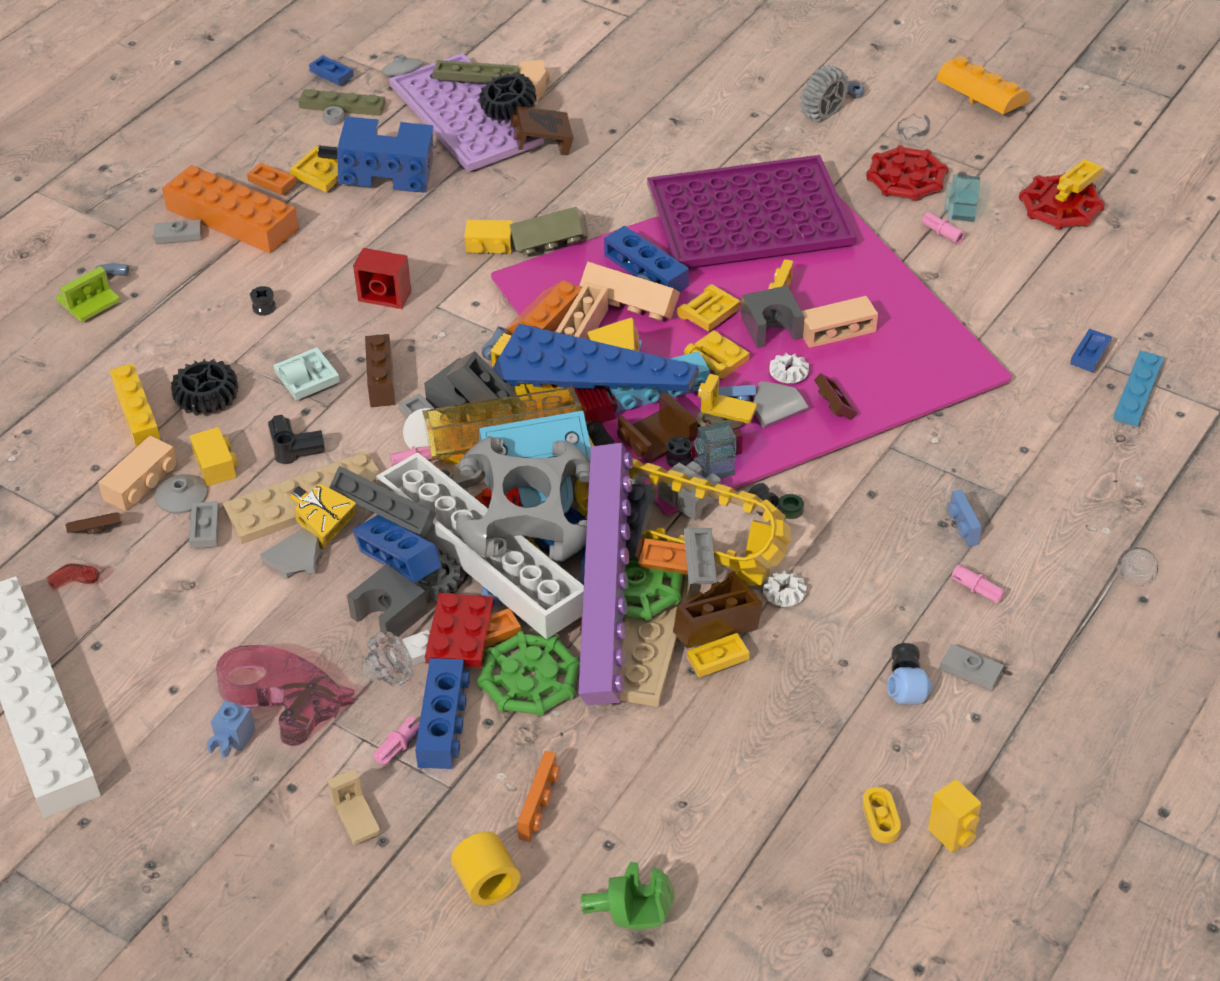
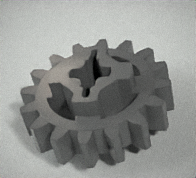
(439, 581)

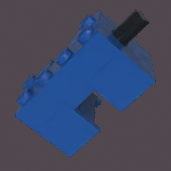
(366, 154)

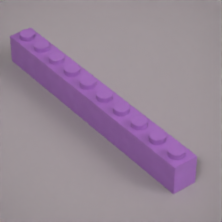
(605, 575)

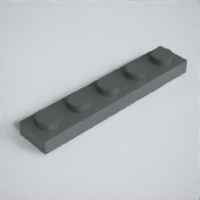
(383, 501)

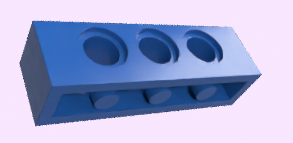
(644, 258)
(397, 547)
(441, 712)

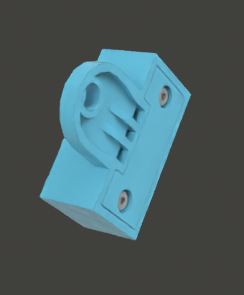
(535, 440)

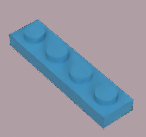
(1138, 388)

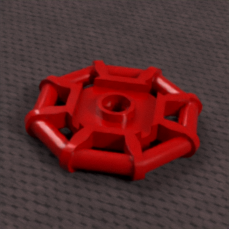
(917, 170)
(1062, 210)

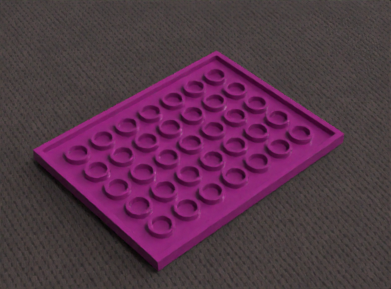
(750, 211)

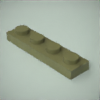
(470, 71)
(348, 102)

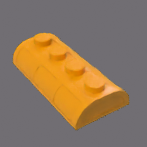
(982, 85)

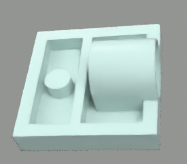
(306, 373)

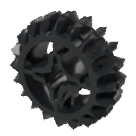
(504, 94)
(204, 387)

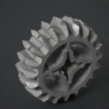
(824, 93)

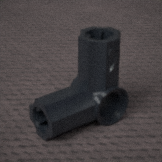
(290, 445)

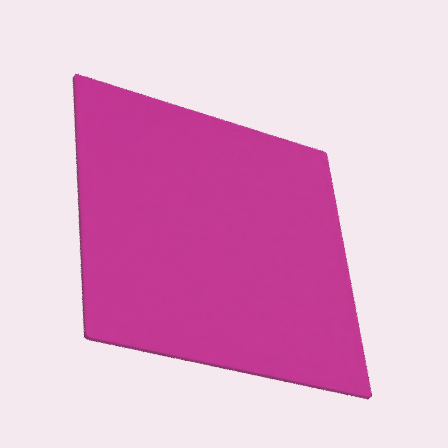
(899, 373)

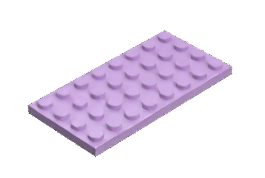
(458, 117)

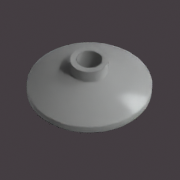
(401, 65)
(179, 492)

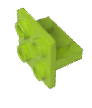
(87, 295)

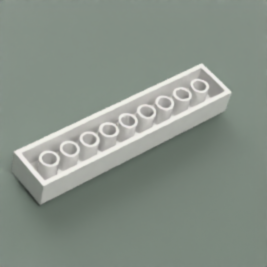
(519, 574)
(39, 712)

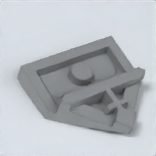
(777, 403)
(294, 554)

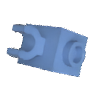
(231, 728)

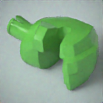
(632, 902)

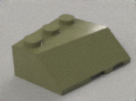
(549, 230)

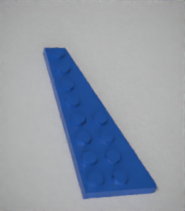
(569, 361)

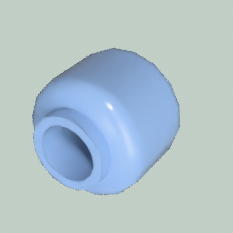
(909, 686)

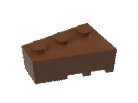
(717, 613)

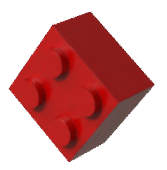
(382, 278)

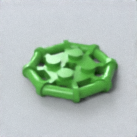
(647, 588)
(529, 660)

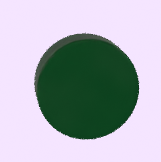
(791, 506)

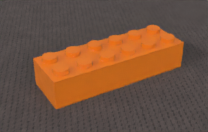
(231, 208)

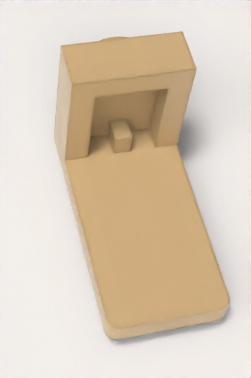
(352, 807)

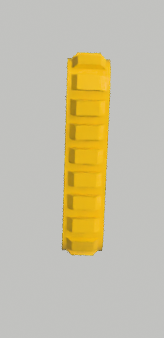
(752, 564)

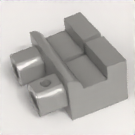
(686, 500)

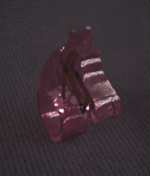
(288, 681)

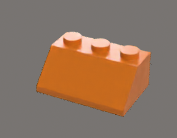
(548, 308)

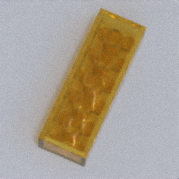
(456, 427)

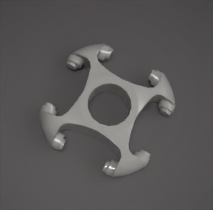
(509, 520)

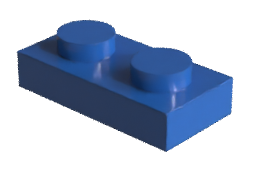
(331, 70)
(1091, 350)

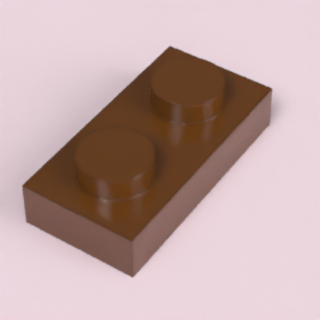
(834, 395)

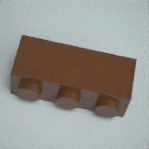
(379, 370)

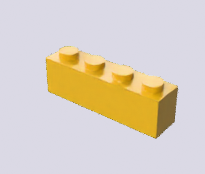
(134, 403)

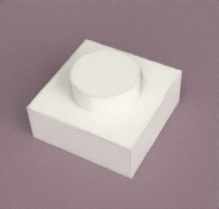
(417, 646)

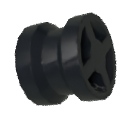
(262, 300)
(678, 451)
(763, 493)
(905, 656)

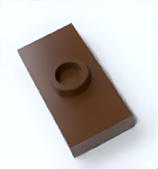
(93, 524)

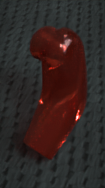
(73, 573)

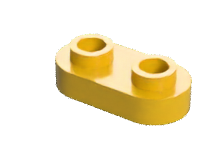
(882, 817)

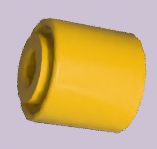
(485, 868)

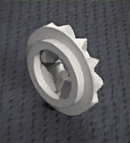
(796, 373)
(788, 596)

